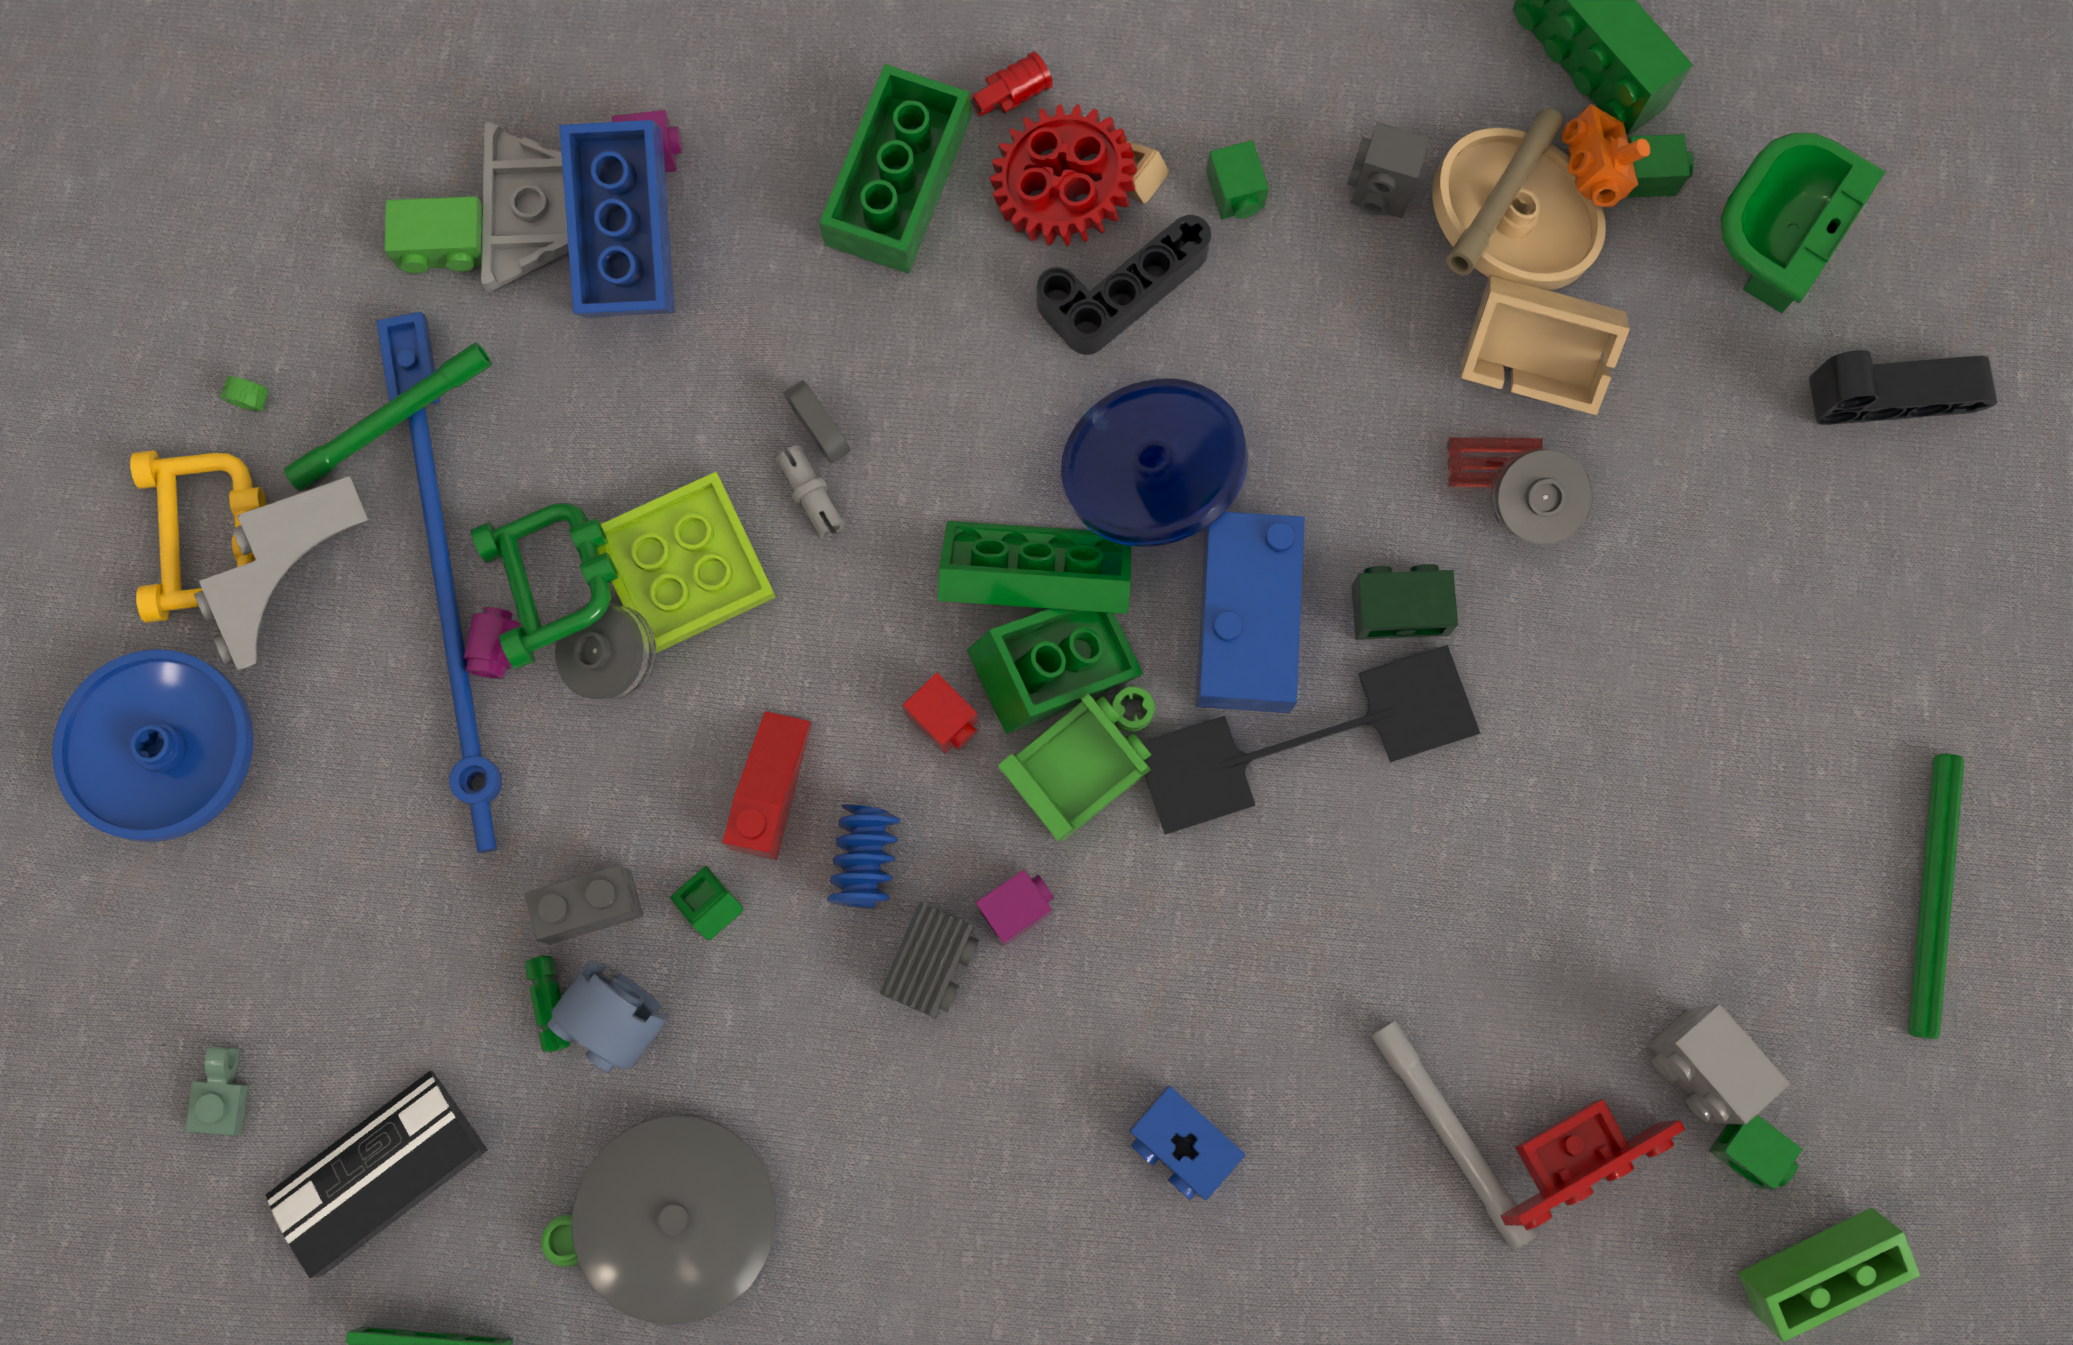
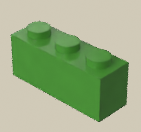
(1829, 1274)

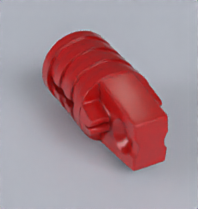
(1013, 85)

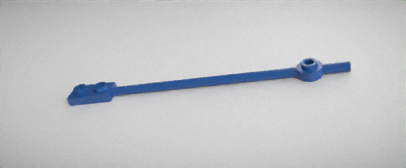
(407, 361)

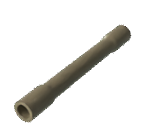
(1476, 237)

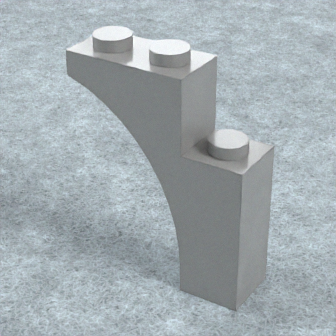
(278, 538)

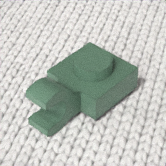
(218, 1103)

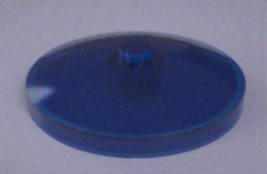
(1155, 462)

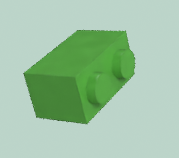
(434, 233)

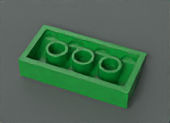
(1033, 568)

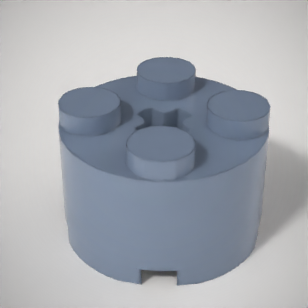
(607, 1017)

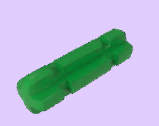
(544, 997)

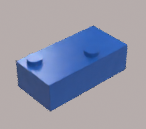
(617, 218)
(1250, 613)

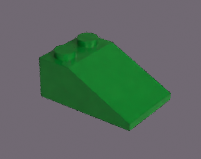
(1050, 662)

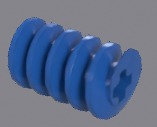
(863, 857)

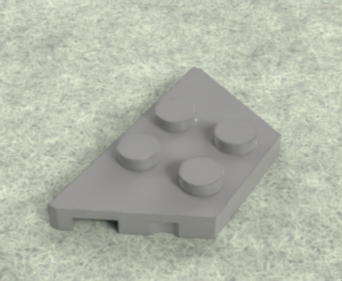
(521, 207)

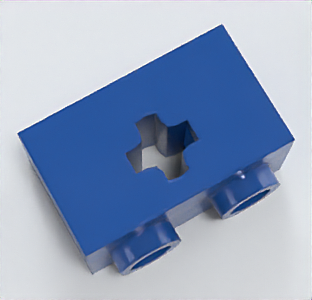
(1214, 1153)

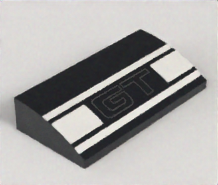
(373, 1175)

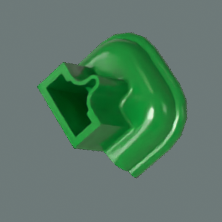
(1794, 213)

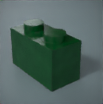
(1404, 603)

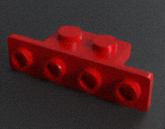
(1579, 1153)

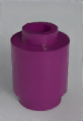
(483, 643)

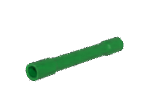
(326, 457)

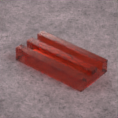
(1482, 479)

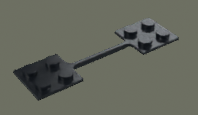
(1411, 705)

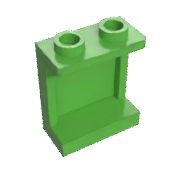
(1077, 767)

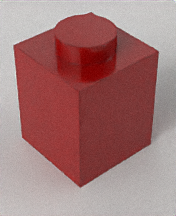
(942, 714)

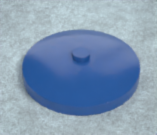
(152, 746)

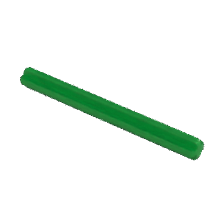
(1936, 897)

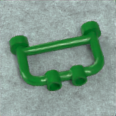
(596, 569)

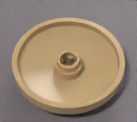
(1549, 227)

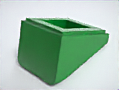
(706, 903)

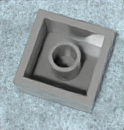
(1716, 1066)

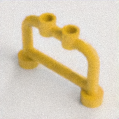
(150, 471)

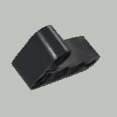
(1127, 279)
(1857, 391)

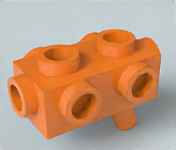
(1602, 156)

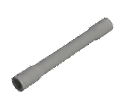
(1407, 1064)

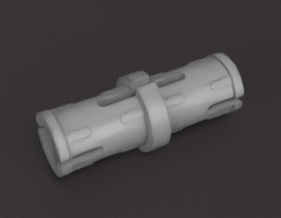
(810, 491)

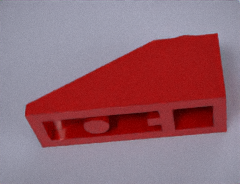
(767, 786)

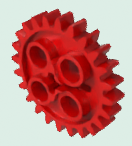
(1063, 175)

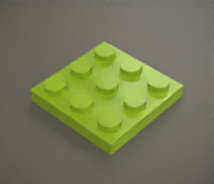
(685, 561)

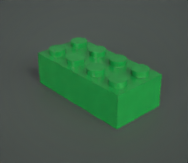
(1610, 53)
(896, 168)

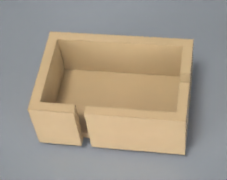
(1547, 343)

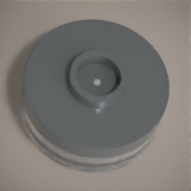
(1541, 496)
(609, 656)

